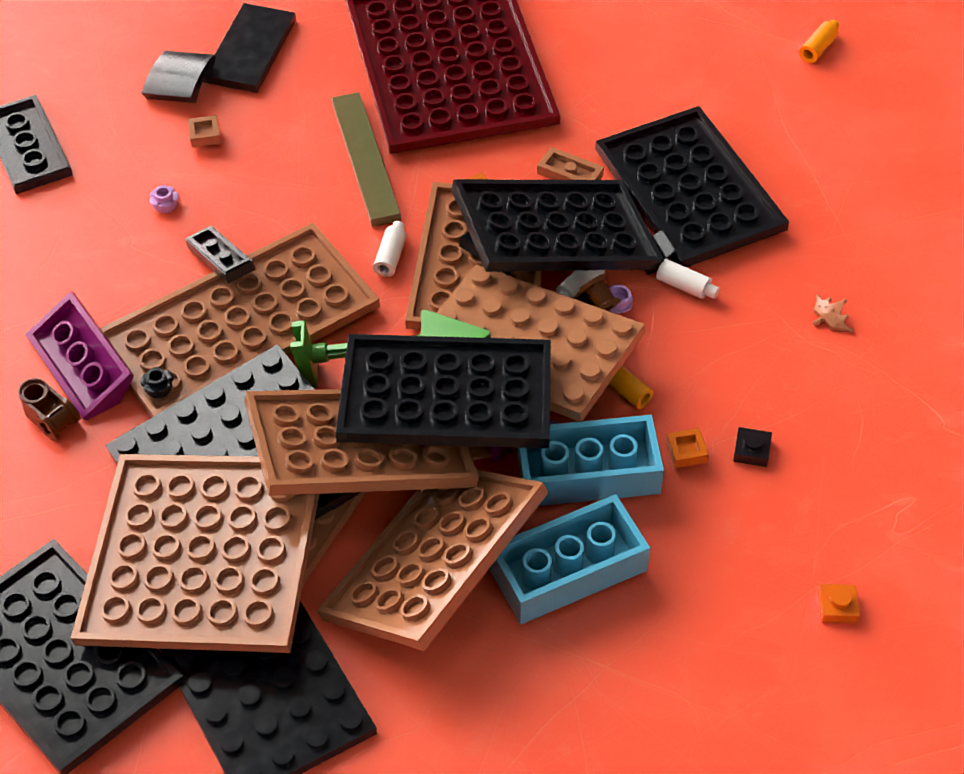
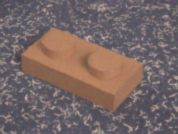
(564, 166)

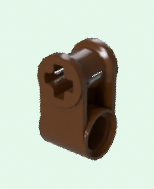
(597, 294)
(46, 407)

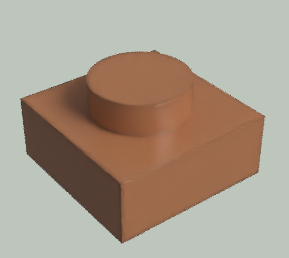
(204, 131)

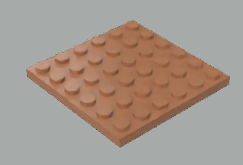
(196, 558)

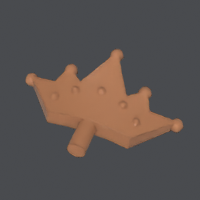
(831, 315)

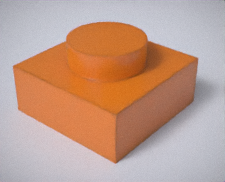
(687, 448)
(838, 603)

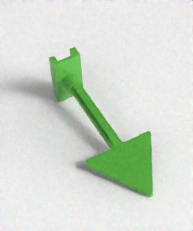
(309, 355)

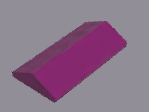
(80, 357)

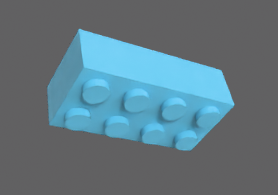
(596, 460)
(570, 559)

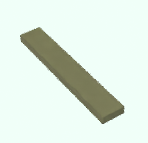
(366, 159)

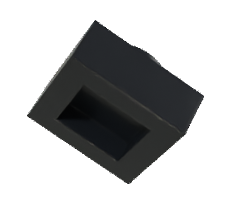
(752, 447)

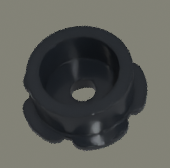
(158, 388)

